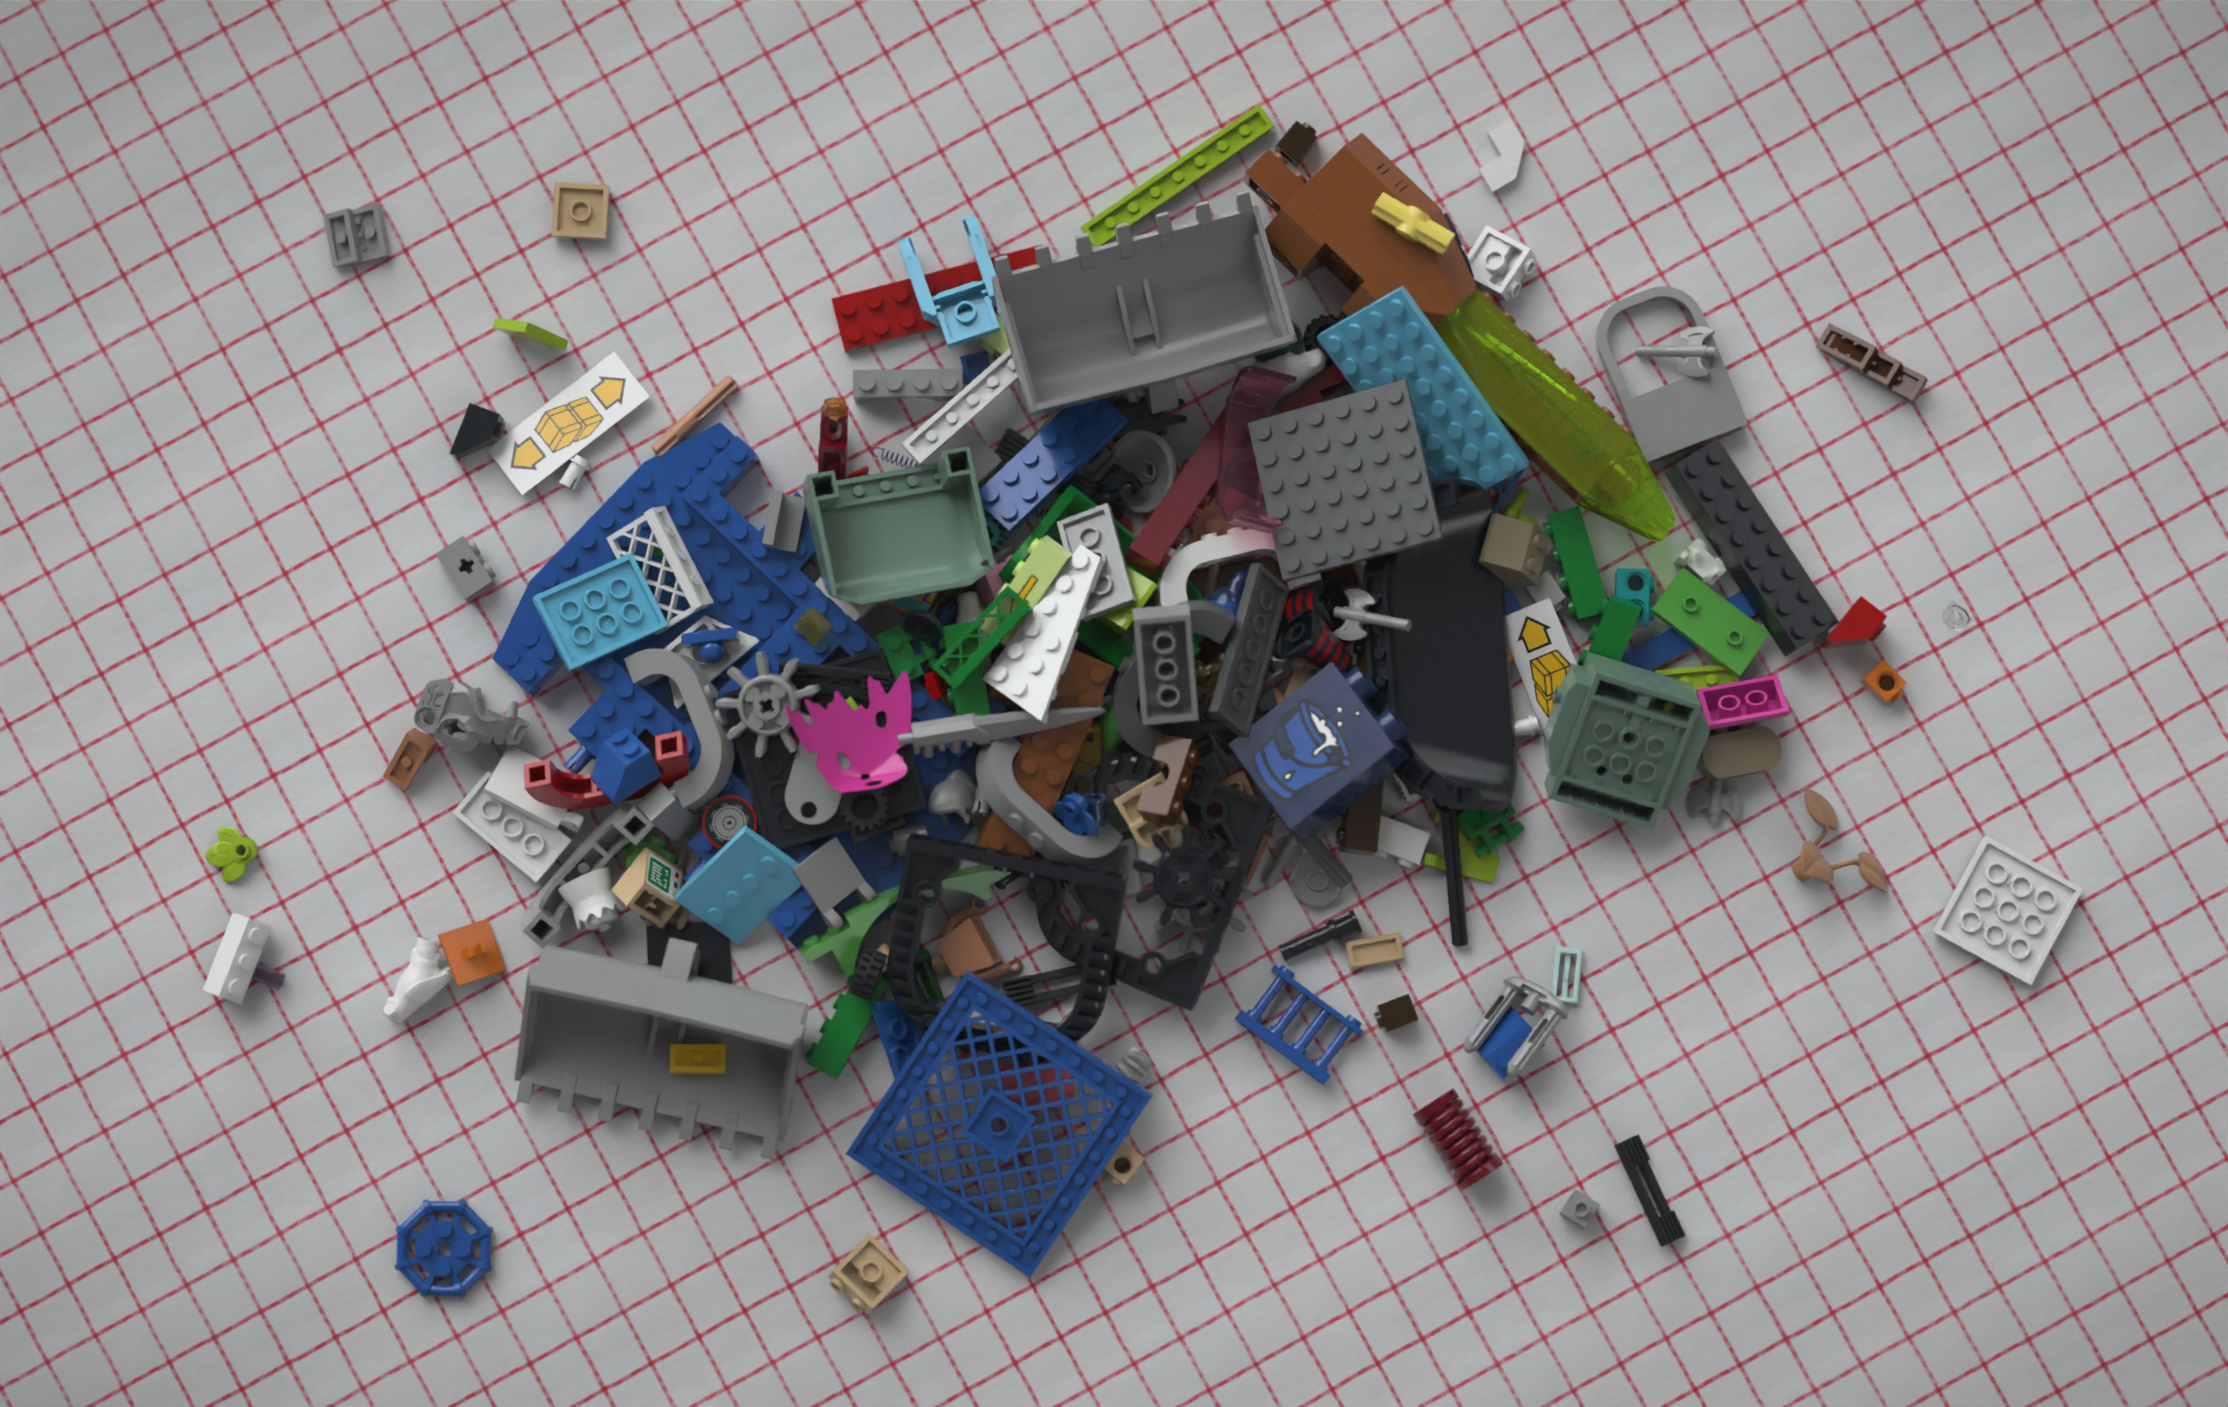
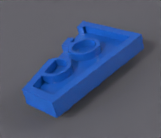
(897, 1033)

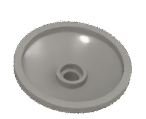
(1141, 453)

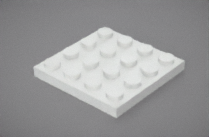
(2007, 910)

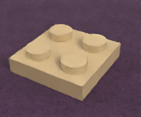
(580, 211)

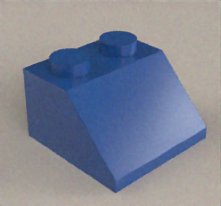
(623, 766)
(1504, 1042)

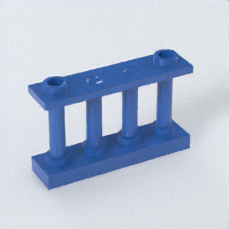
(1274, 1035)

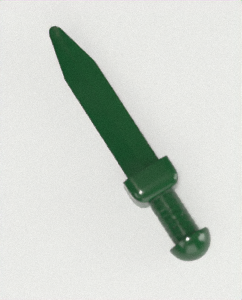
(928, 975)

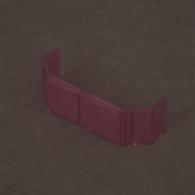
(1238, 481)

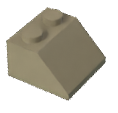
(1514, 550)

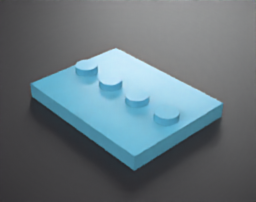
(600, 612)
(740, 885)

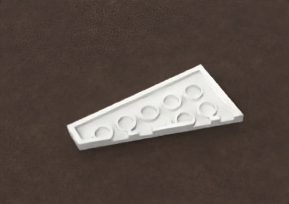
(1044, 642)

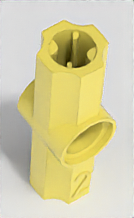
(1412, 223)

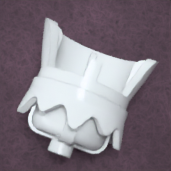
(592, 900)

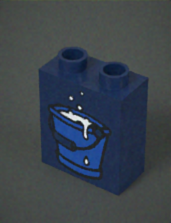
(1322, 748)

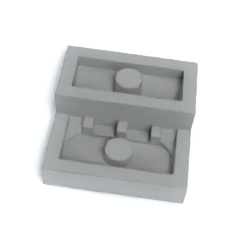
(357, 235)

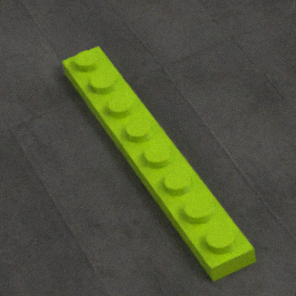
(1179, 175)

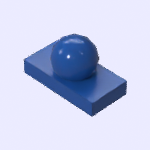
(710, 643)

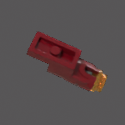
(833, 437)

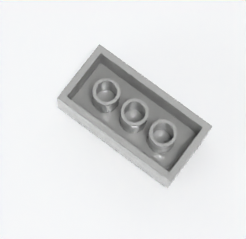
(1165, 664)

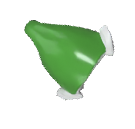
(1110, 734)

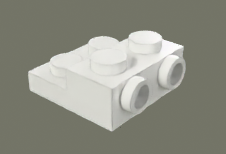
(1500, 263)

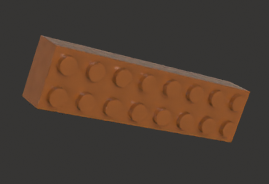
(1049, 755)

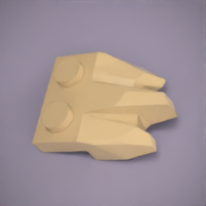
(1143, 829)

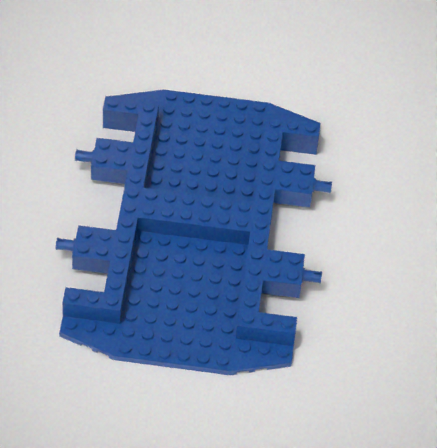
(757, 594)

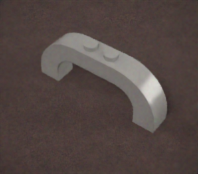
(709, 721)
(1028, 817)
(619, 828)

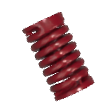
(1459, 1137)

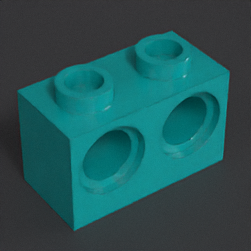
(1640, 597)

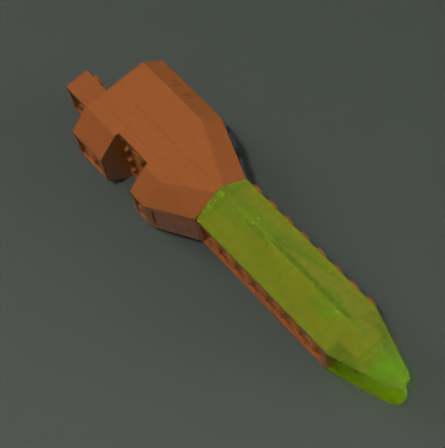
(1532, 396)

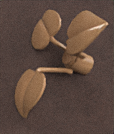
(1813, 863)

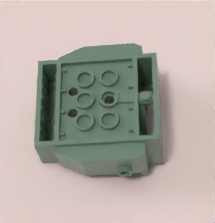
(1588, 732)

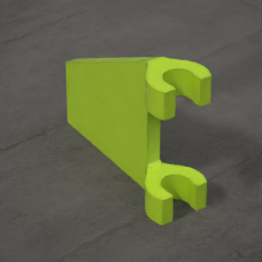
(1472, 866)

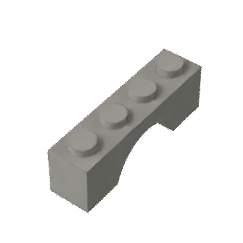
(907, 383)

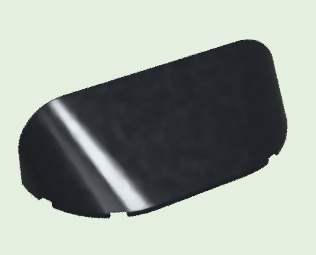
(1452, 666)

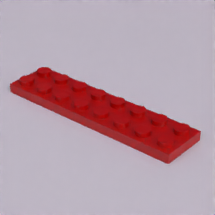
(893, 309)

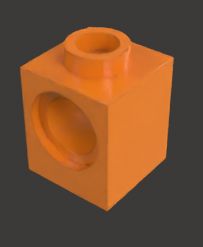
(1871, 682)

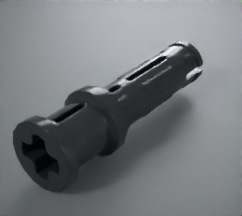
(1333, 931)

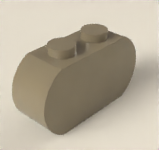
(1739, 752)

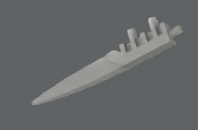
(986, 728)

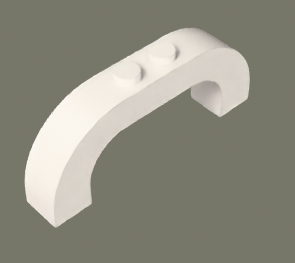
(1212, 550)

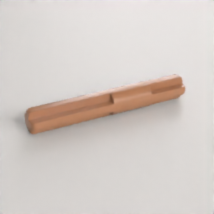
(695, 416)

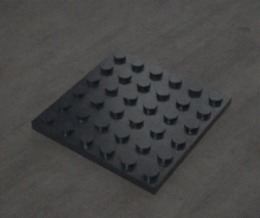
(770, 774)

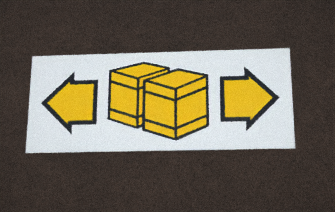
(568, 423)
(1539, 653)

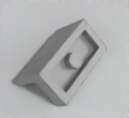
(783, 522)

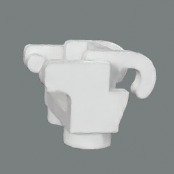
(1701, 562)

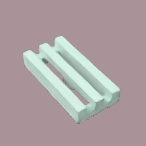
(1568, 951)

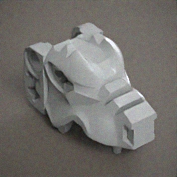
(465, 705)

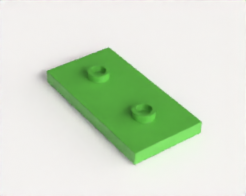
(1710, 622)

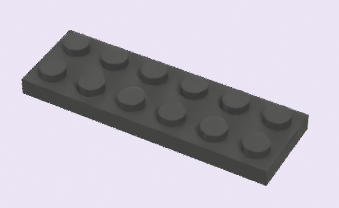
(1249, 650)

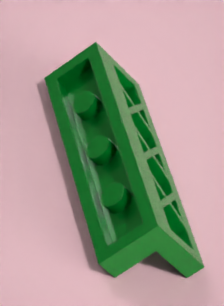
(988, 645)

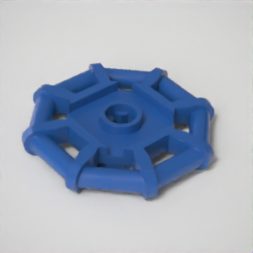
(444, 1232)

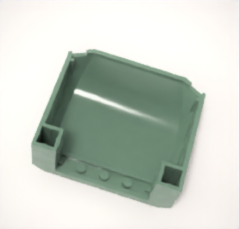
(899, 530)

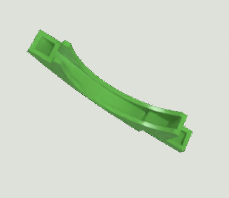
(848, 938)

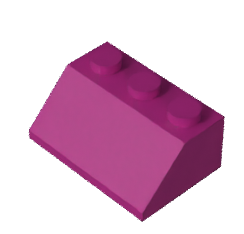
(1743, 702)

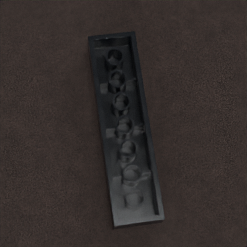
(1751, 547)

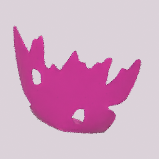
(857, 736)

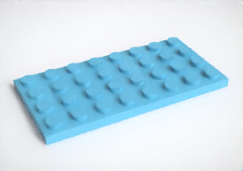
(1454, 420)

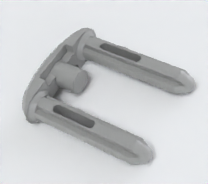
(1534, 996)

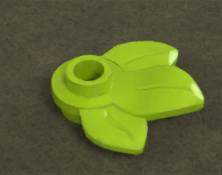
(227, 853)

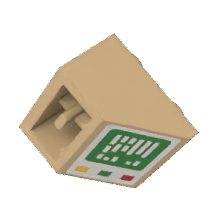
(650, 887)

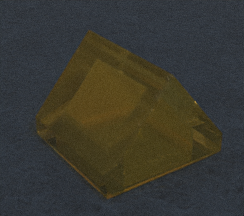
(813, 625)

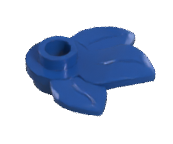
(1074, 815)

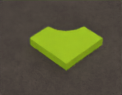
(531, 333)

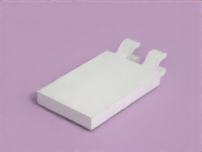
(508, 787)

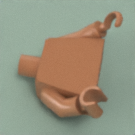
(969, 947)

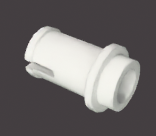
(574, 472)
(1526, 726)

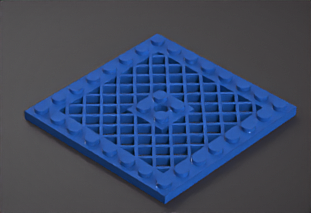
(956, 1209)

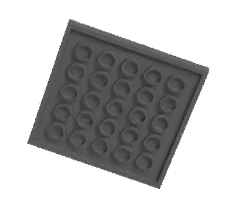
(1345, 480)

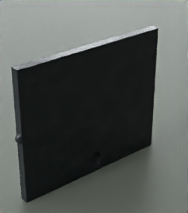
(712, 944)

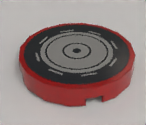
(726, 818)

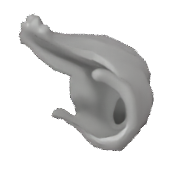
(955, 795)

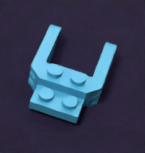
(962, 311)

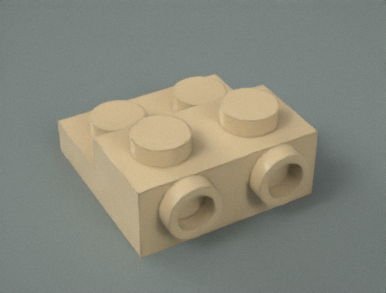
(867, 1275)

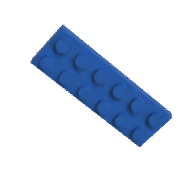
(1049, 461)

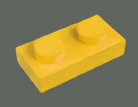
(697, 1058)

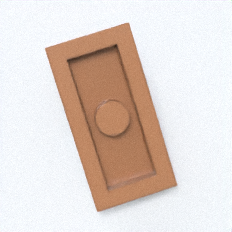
(410, 756)

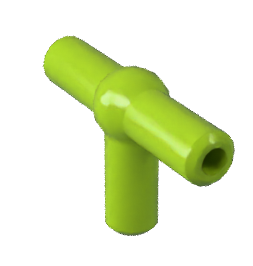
(1514, 510)

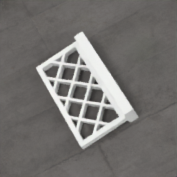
(675, 554)

